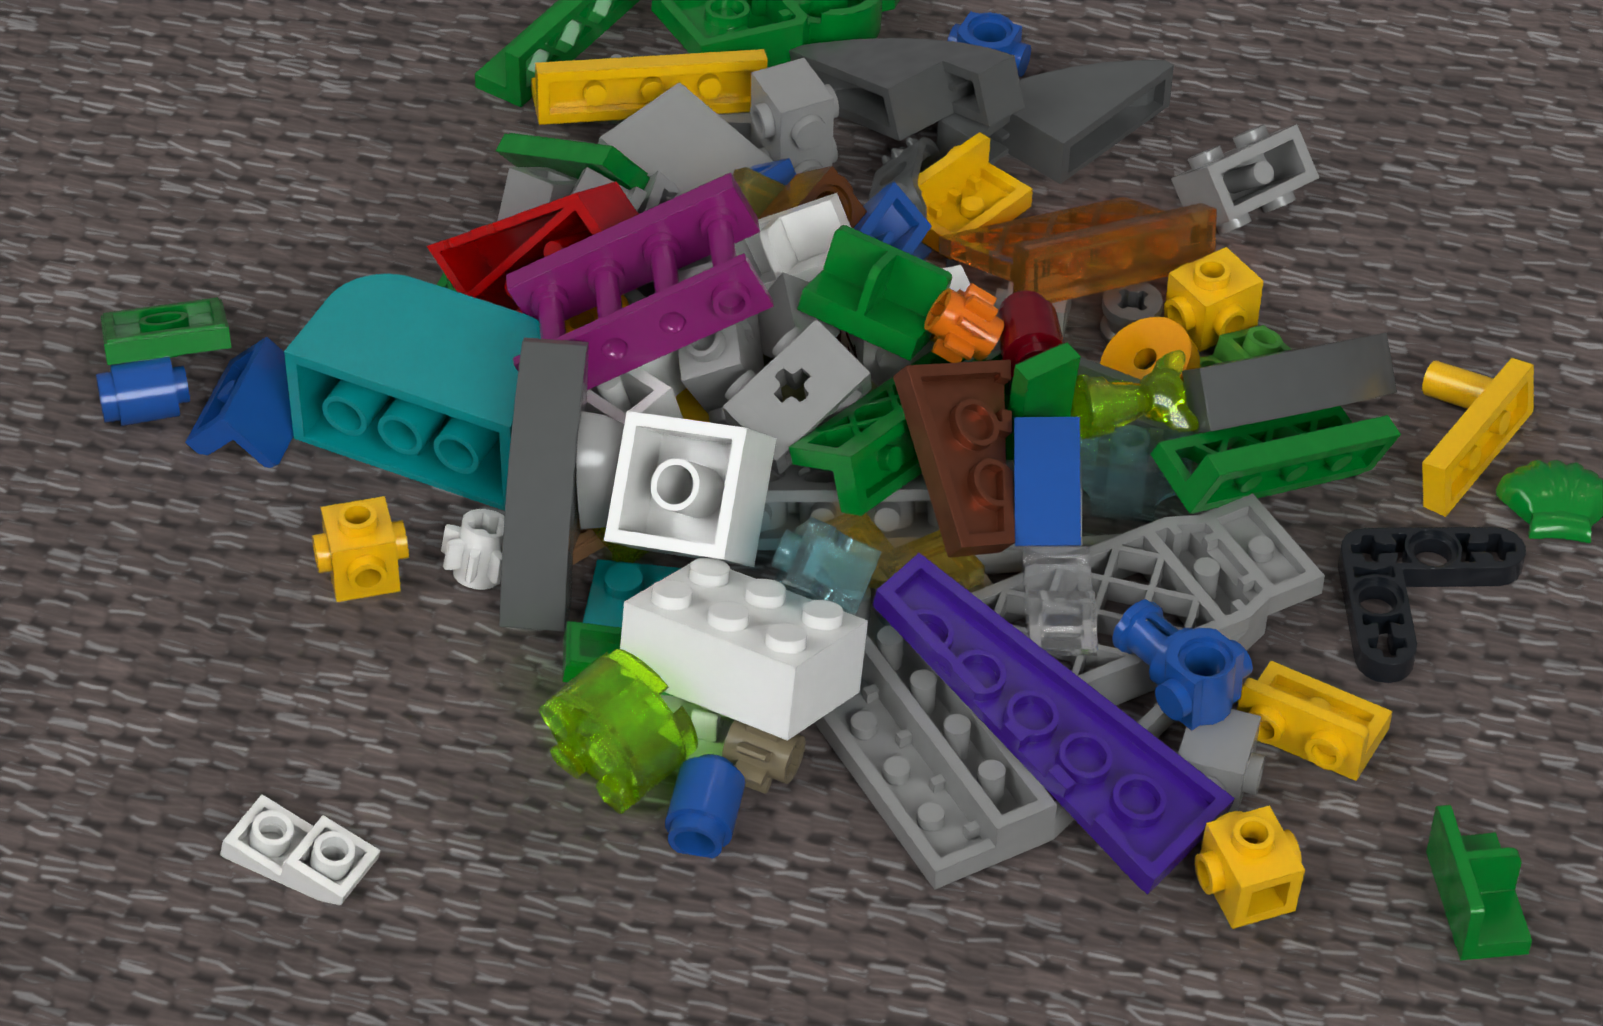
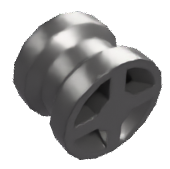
(1128, 305)

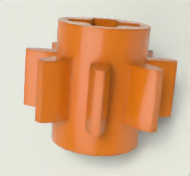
(964, 324)

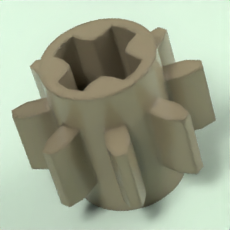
(762, 755)

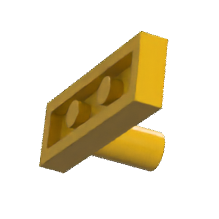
(1492, 417)

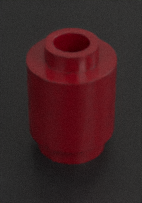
(1029, 327)

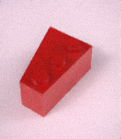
(484, 256)

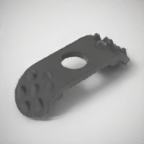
(905, 169)

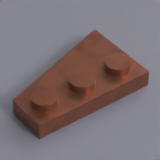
(960, 443)

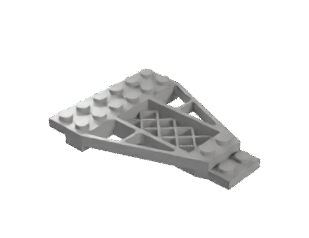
(943, 774)

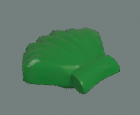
(1554, 499)

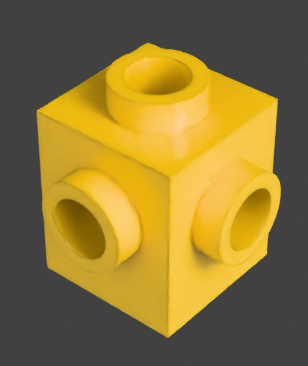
(1213, 297)
(360, 548)
(1250, 866)

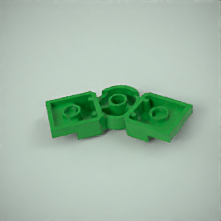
(769, 24)

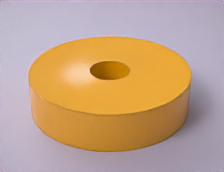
(1147, 342)

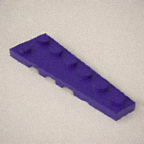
(1090, 755)

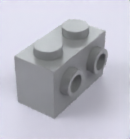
(794, 115)
(1253, 175)

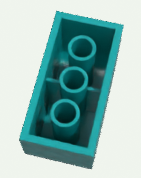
(411, 382)

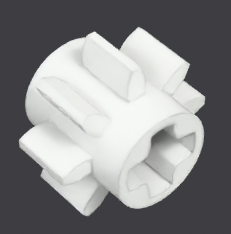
(475, 549)

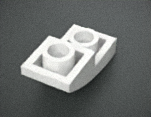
(311, 859)

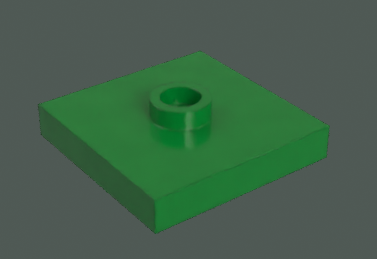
(165, 331)

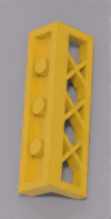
(622, 86)

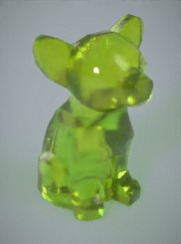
(1115, 403)

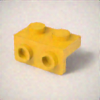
(969, 191)
(1315, 719)

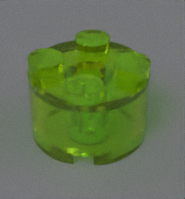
(618, 728)

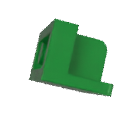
(875, 292)
(1477, 889)

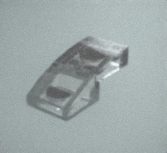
(1060, 600)

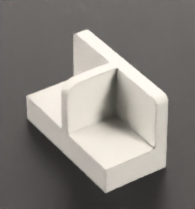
(797, 239)

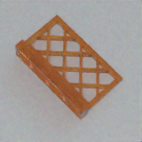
(1087, 246)

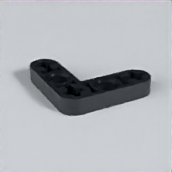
(1388, 582)

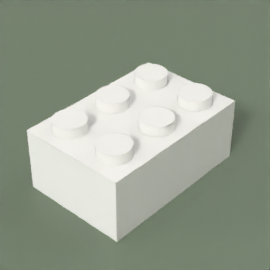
(746, 646)

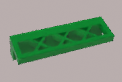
(554, 36)
(873, 445)
(1269, 466)

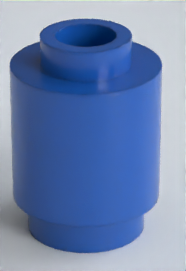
(142, 391)
(704, 805)

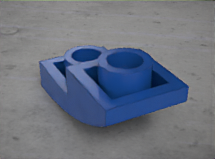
(1047, 481)

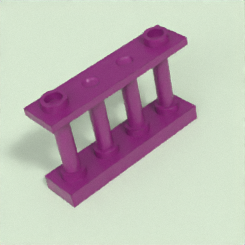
(641, 252)

